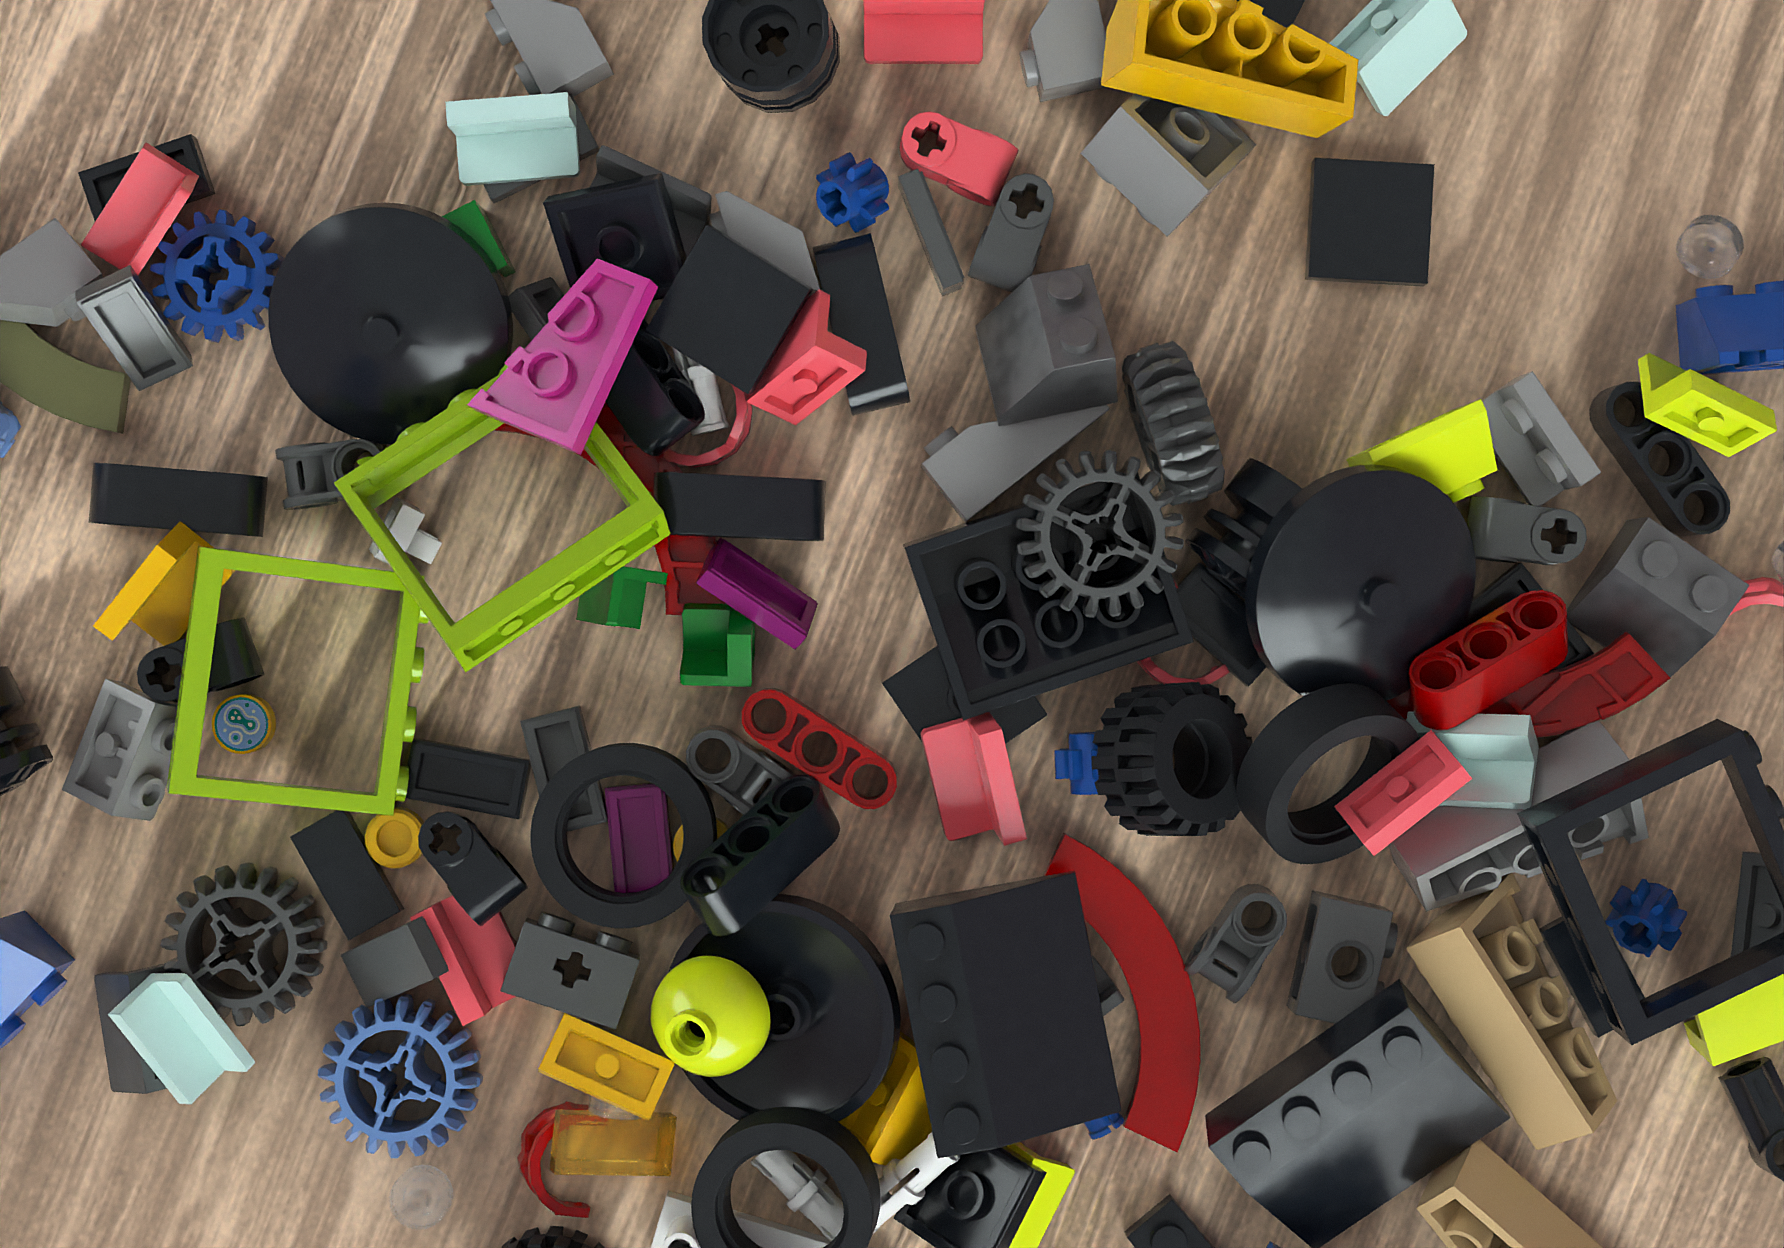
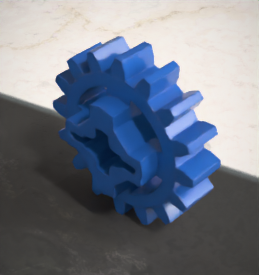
(217, 300)

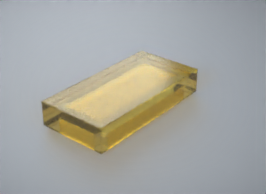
(612, 1147)

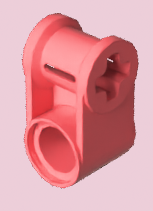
(971, 159)

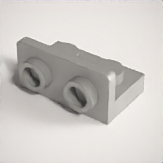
(1536, 441)
(124, 753)

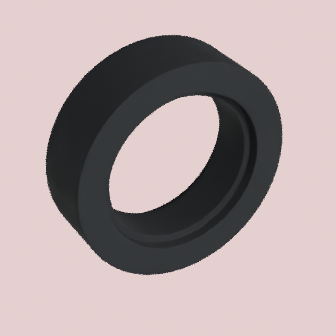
(1289, 749)
(551, 847)
(795, 1131)

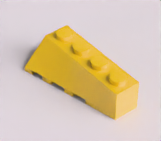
(1229, 63)

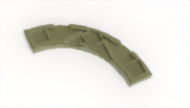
(61, 381)

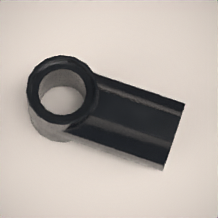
(1759, 1106)

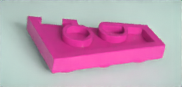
(572, 363)

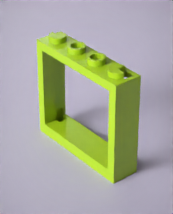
(542, 591)
(398, 721)

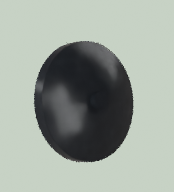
(387, 318)
(1359, 580)
(828, 1011)

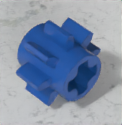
(852, 192)
(1076, 763)
(1646, 918)

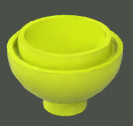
(723, 1003)

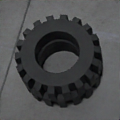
(1138, 763)

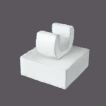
(403, 524)

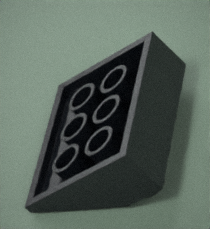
(1009, 639)
(1004, 1012)
(1353, 1117)

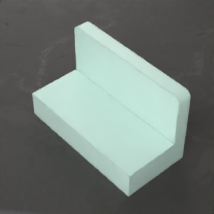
(1399, 46)
(515, 138)
(1497, 754)
(179, 1034)

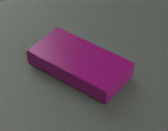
(757, 593)
(639, 836)

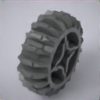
(1173, 422)
(1113, 508)
(229, 926)

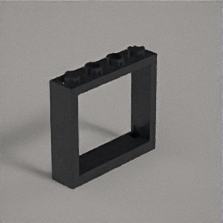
(1547, 830)

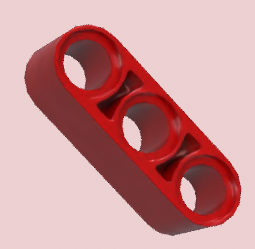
(1489, 659)
(835, 774)

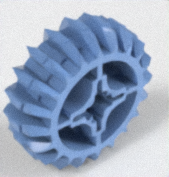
(378, 1067)

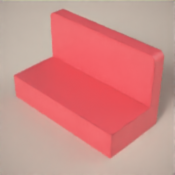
(923, 31)
(140, 210)
(808, 365)
(973, 779)
(1402, 792)
(474, 956)

